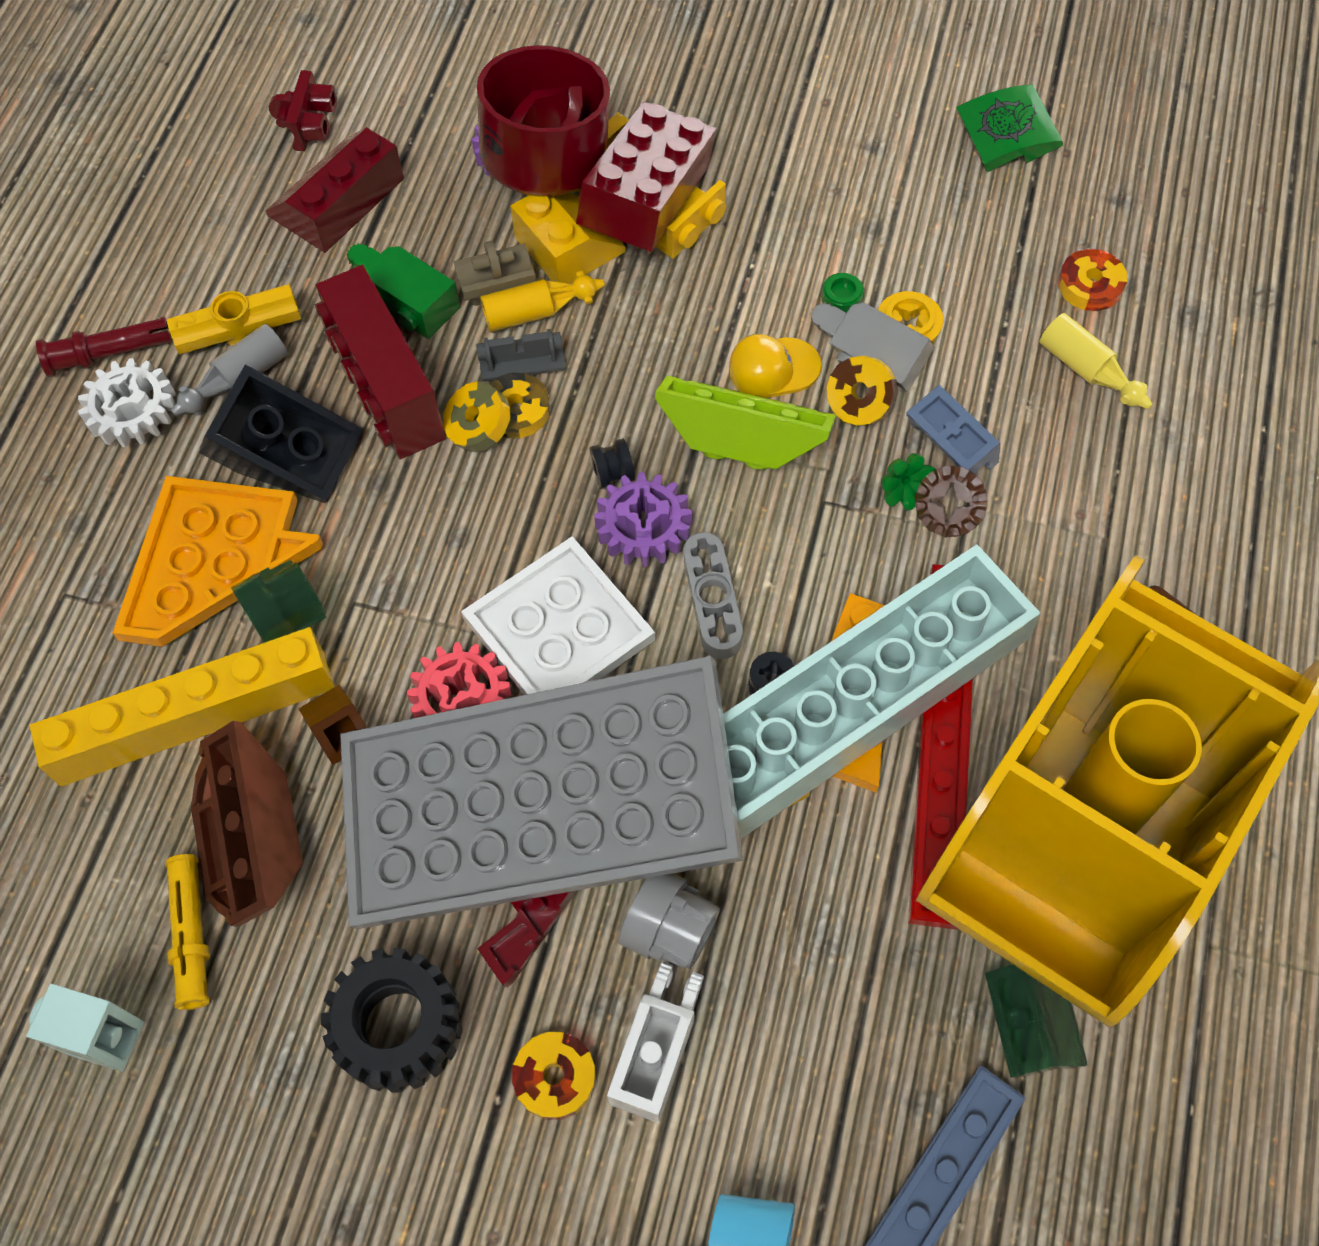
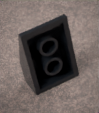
(279, 437)

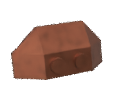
(243, 825)

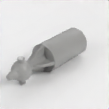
(258, 350)

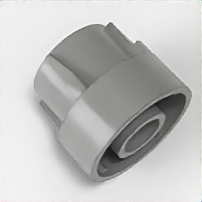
(669, 921)

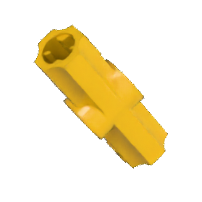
(233, 318)

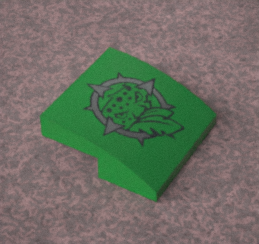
(1009, 126)

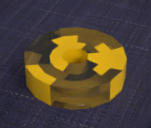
(534, 399)

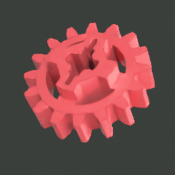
(451, 675)

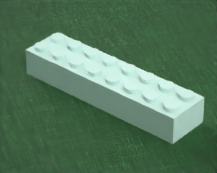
(871, 683)

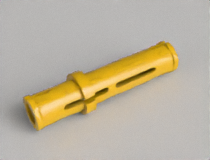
(188, 946)

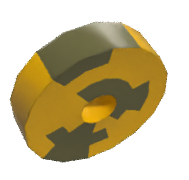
(465, 405)

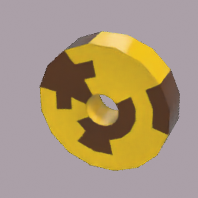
(880, 395)

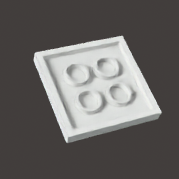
(558, 622)

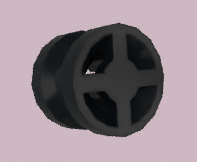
(611, 463)
(766, 664)

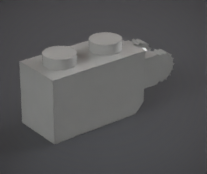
(877, 335)

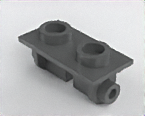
(530, 355)

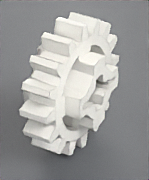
(127, 402)

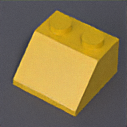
(556, 240)

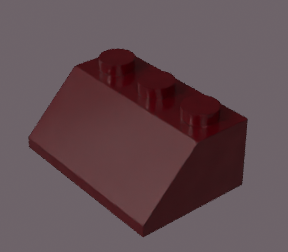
(339, 189)

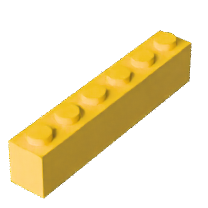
(181, 707)

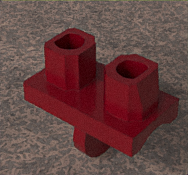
(299, 110)

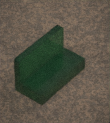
(1033, 1024)

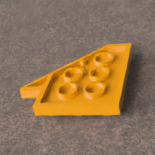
(199, 547)

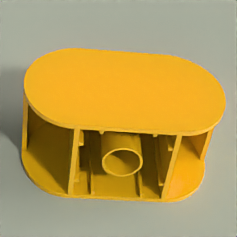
(1122, 800)

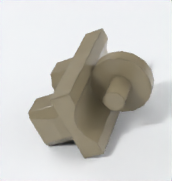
(493, 271)

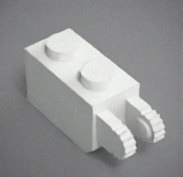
(654, 1048)

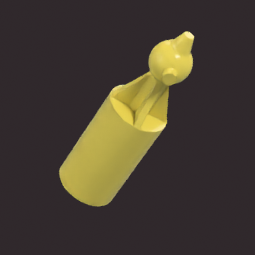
(1091, 359)

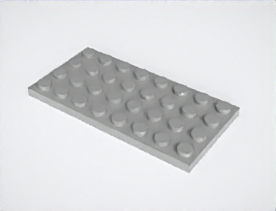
(539, 795)

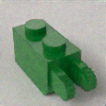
(409, 287)

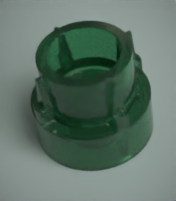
(279, 601)

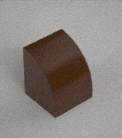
(329, 718)

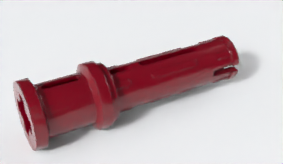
(85, 349)

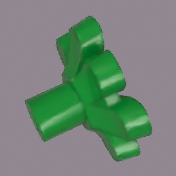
(903, 480)

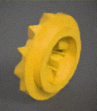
(909, 306)

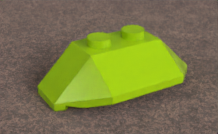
(741, 424)

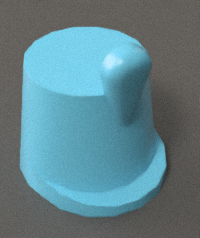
(751, 1222)

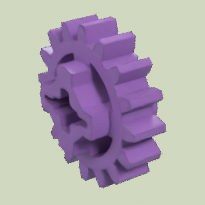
(621, 519)

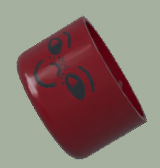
(542, 119)

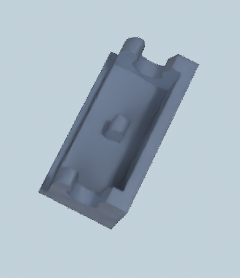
(955, 431)

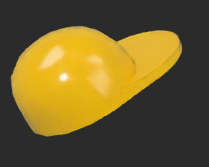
(773, 366)

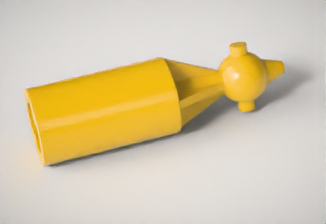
(535, 300)

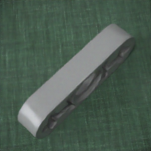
(705, 612)

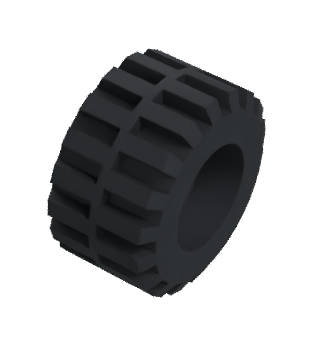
(363, 991)

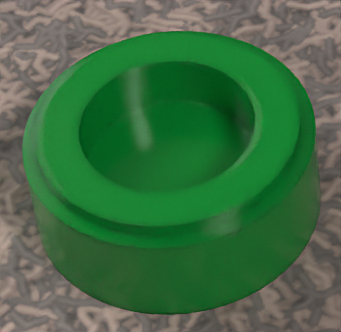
(842, 291)

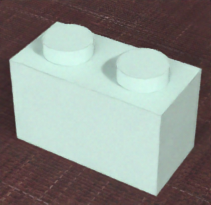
(84, 1027)

